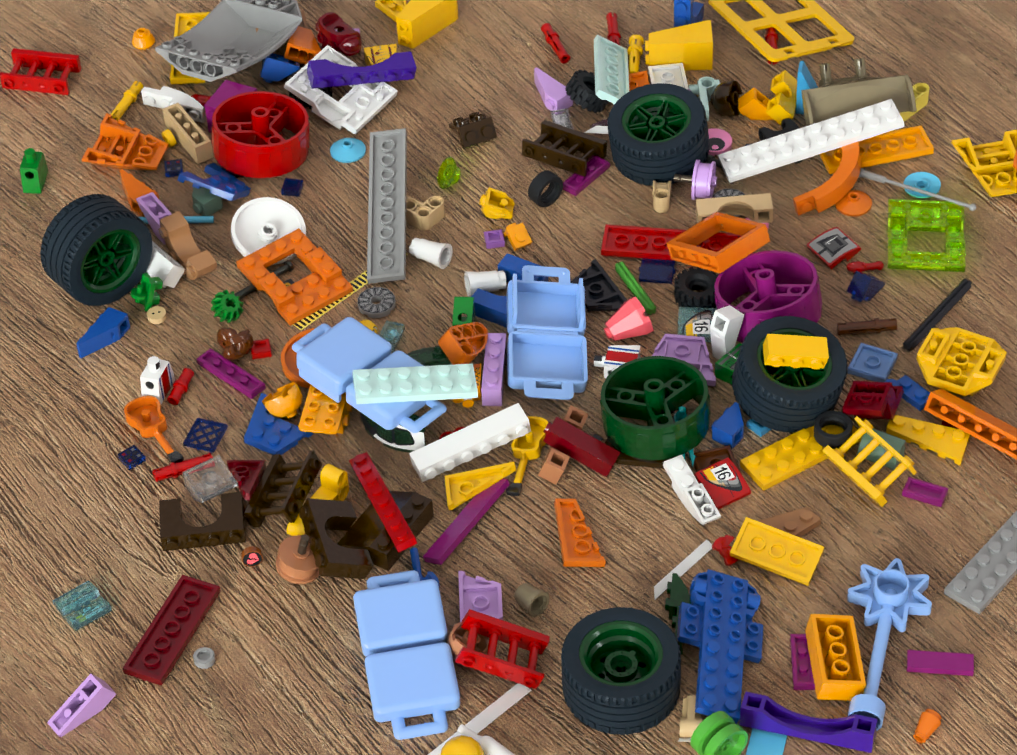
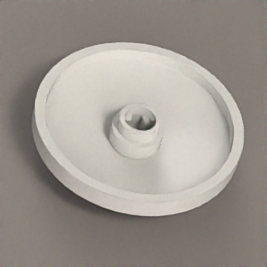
(264, 222)

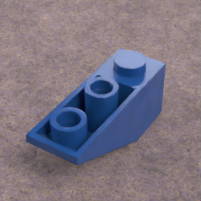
(105, 331)

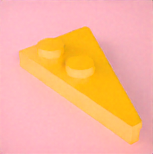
(467, 484)

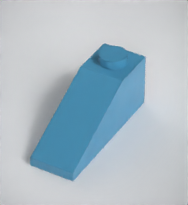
(804, 81)

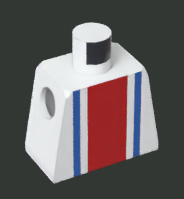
(616, 356)
(157, 378)

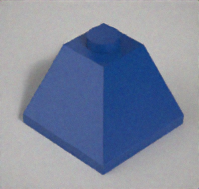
(276, 68)

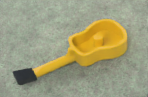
(527, 449)

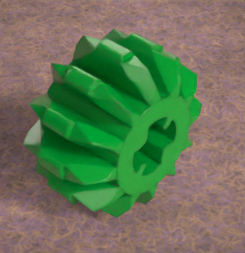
(227, 306)

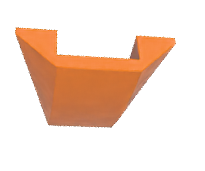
(125, 147)

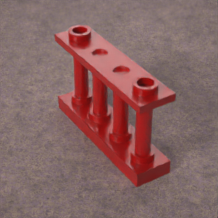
(40, 60)
(508, 633)

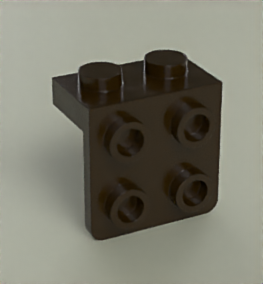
(474, 129)

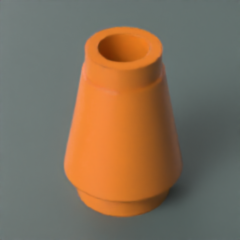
(927, 725)

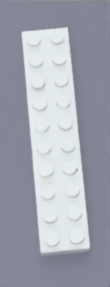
(811, 140)

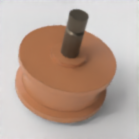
(296, 560)

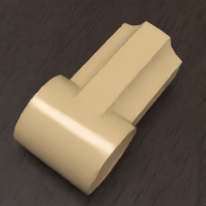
(689, 719)

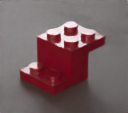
(873, 400)

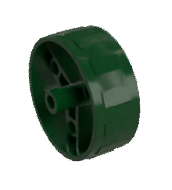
(651, 392)

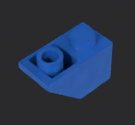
(729, 427)

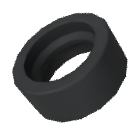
(552, 192)
(832, 418)

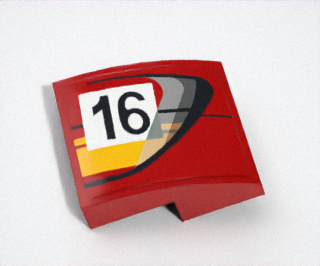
(723, 483)

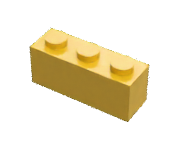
(795, 351)

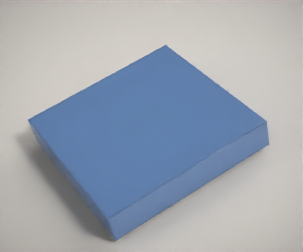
(872, 363)

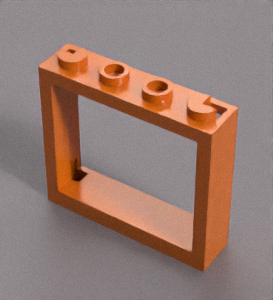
(685, 249)

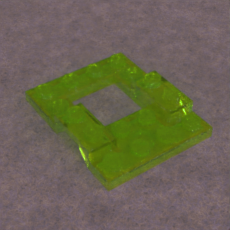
(929, 217)

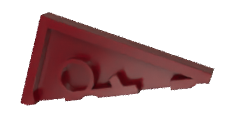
(247, 474)

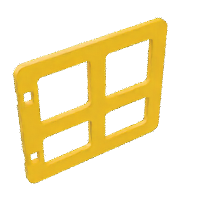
(780, 22)

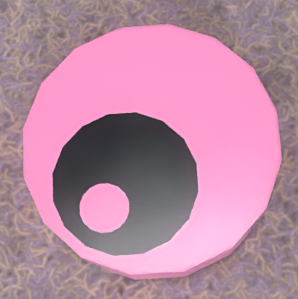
(719, 141)

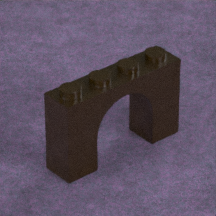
(225, 530)
(330, 557)

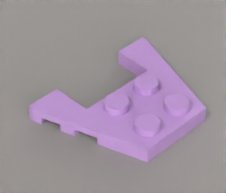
(689, 349)

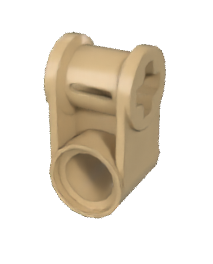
(661, 196)

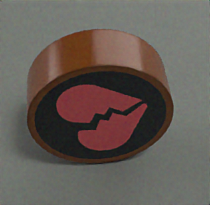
(251, 556)

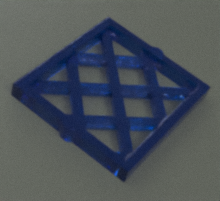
(217, 439)

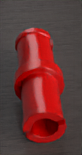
(180, 386)

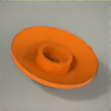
(854, 203)

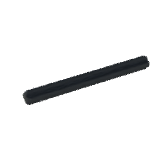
(939, 312)

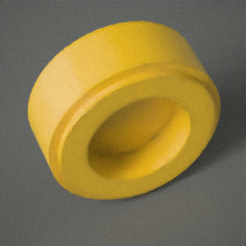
(169, 137)

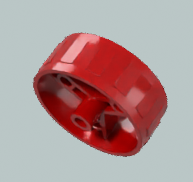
(248, 137)

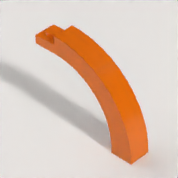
(835, 187)

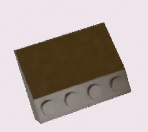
(371, 534)

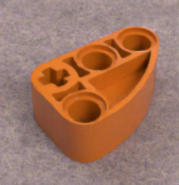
(464, 342)

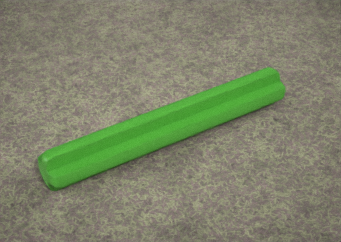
(635, 287)

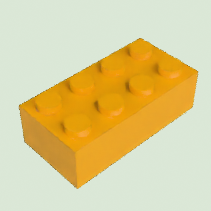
(835, 657)

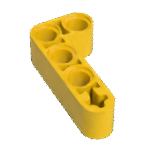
(333, 487)

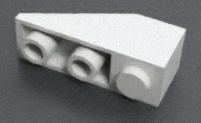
(725, 330)

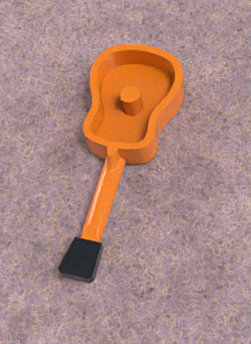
(146, 417)

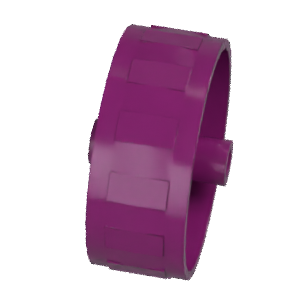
(778, 284)

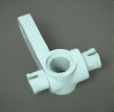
(704, 90)

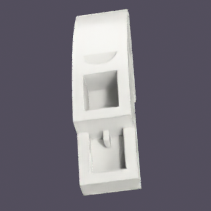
(169, 96)
(690, 492)

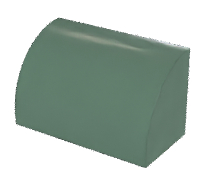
(895, 442)

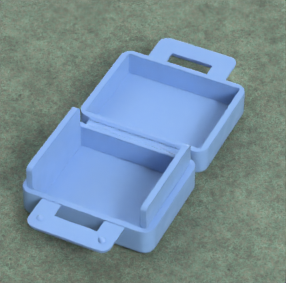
(546, 334)
(332, 353)
(406, 652)

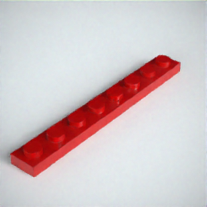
(383, 502)

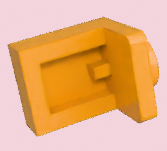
(517, 236)

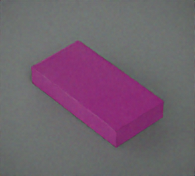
(925, 492)

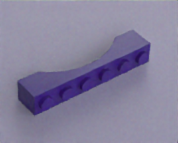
(330, 74)
(849, 732)

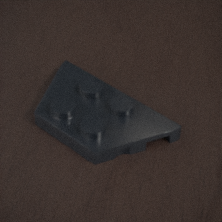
(600, 290)

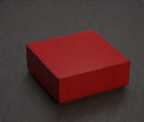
(261, 349)

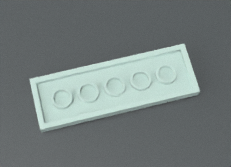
(610, 69)
(414, 383)

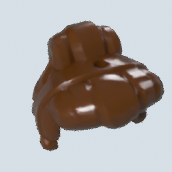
(234, 344)

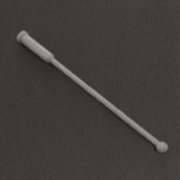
(883, 179)

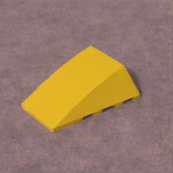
(992, 163)

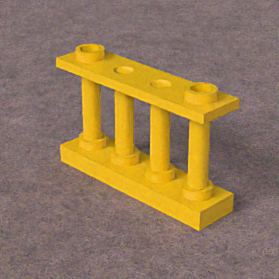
(863, 480)

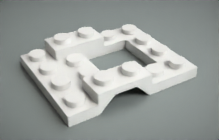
(353, 109)

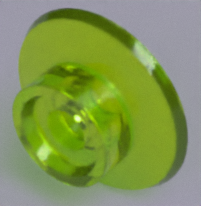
(448, 173)

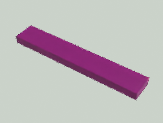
(464, 523)

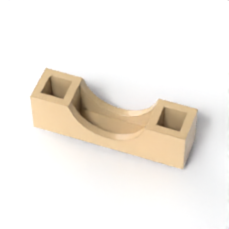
(755, 207)

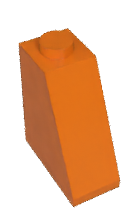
(302, 46)

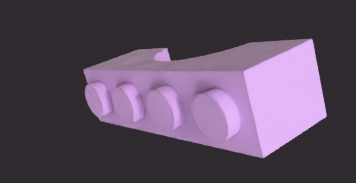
(493, 369)

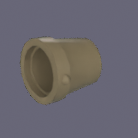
(532, 599)

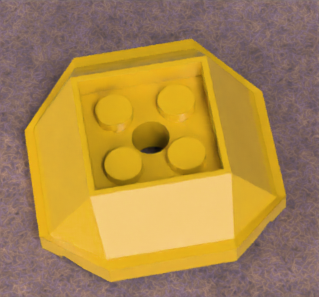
(959, 360)

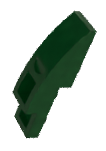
(678, 594)

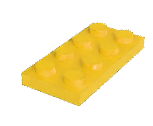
(777, 551)

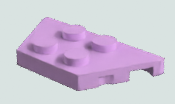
(479, 596)

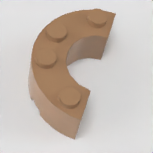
(182, 247)

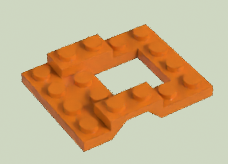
(306, 295)

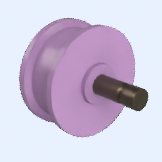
(702, 180)

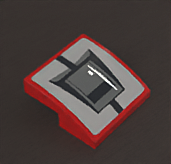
(833, 247)

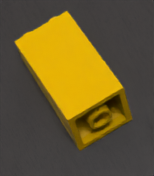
(424, 19)
(683, 44)

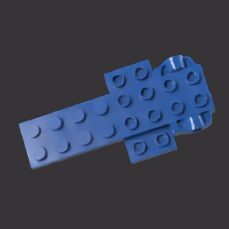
(724, 630)

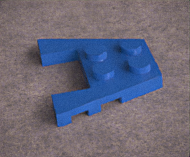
(220, 183)
(271, 432)

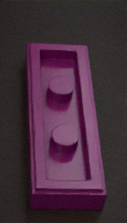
(577, 183)
(940, 662)
(801, 664)

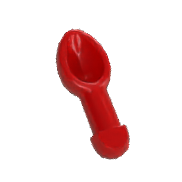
(861, 266)

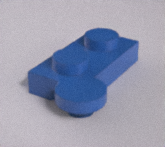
(913, 392)

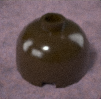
(726, 98)

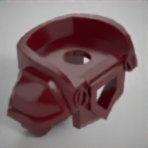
(343, 40)

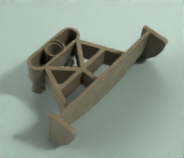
(853, 93)

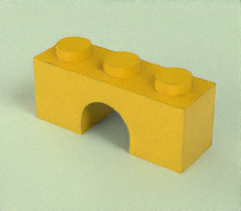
(784, 102)

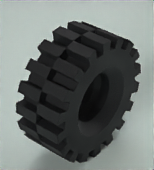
(582, 90)
(694, 280)

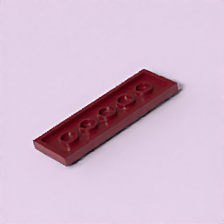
(171, 630)

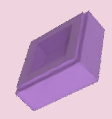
(494, 239)

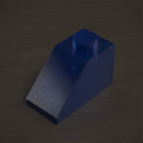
(864, 286)

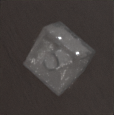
(208, 479)

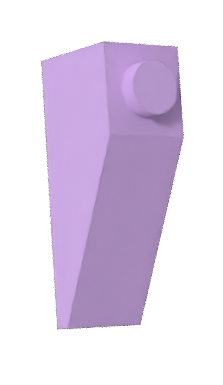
(551, 91)
(153, 211)
(82, 705)

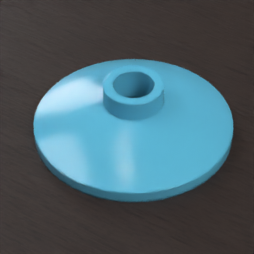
(347, 150)
(924, 181)

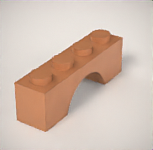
(556, 460)

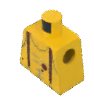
(378, 54)

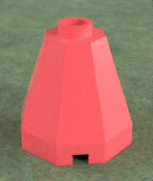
(628, 321)

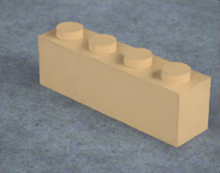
(188, 133)

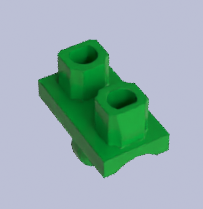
(145, 292)

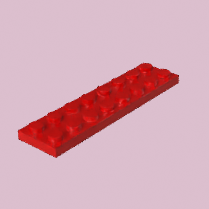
(652, 242)

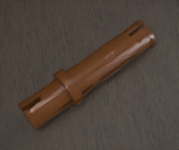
(867, 326)

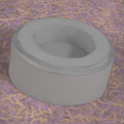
(204, 657)

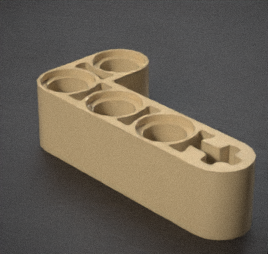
(424, 214)

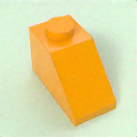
(754, 105)

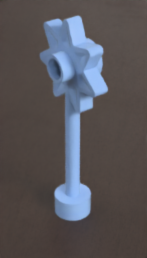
(888, 601)

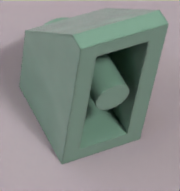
(205, 202)

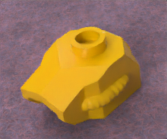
(496, 204)

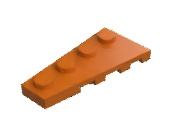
(575, 537)

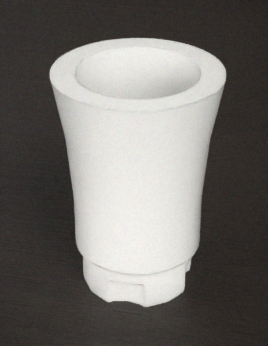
(432, 252)
(485, 280)

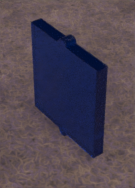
(657, 271)

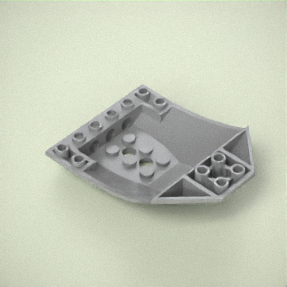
(228, 37)

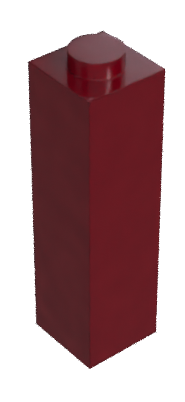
(580, 446)

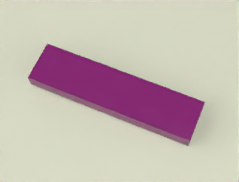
(231, 373)

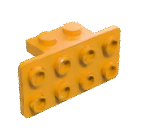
(324, 414)

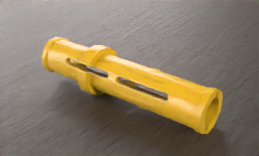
(129, 97)

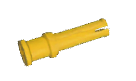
(635, 52)

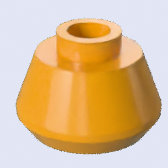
(143, 39)

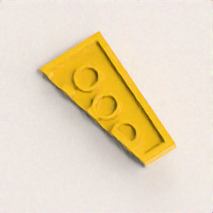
(941, 439)

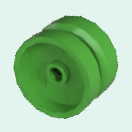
(719, 736)

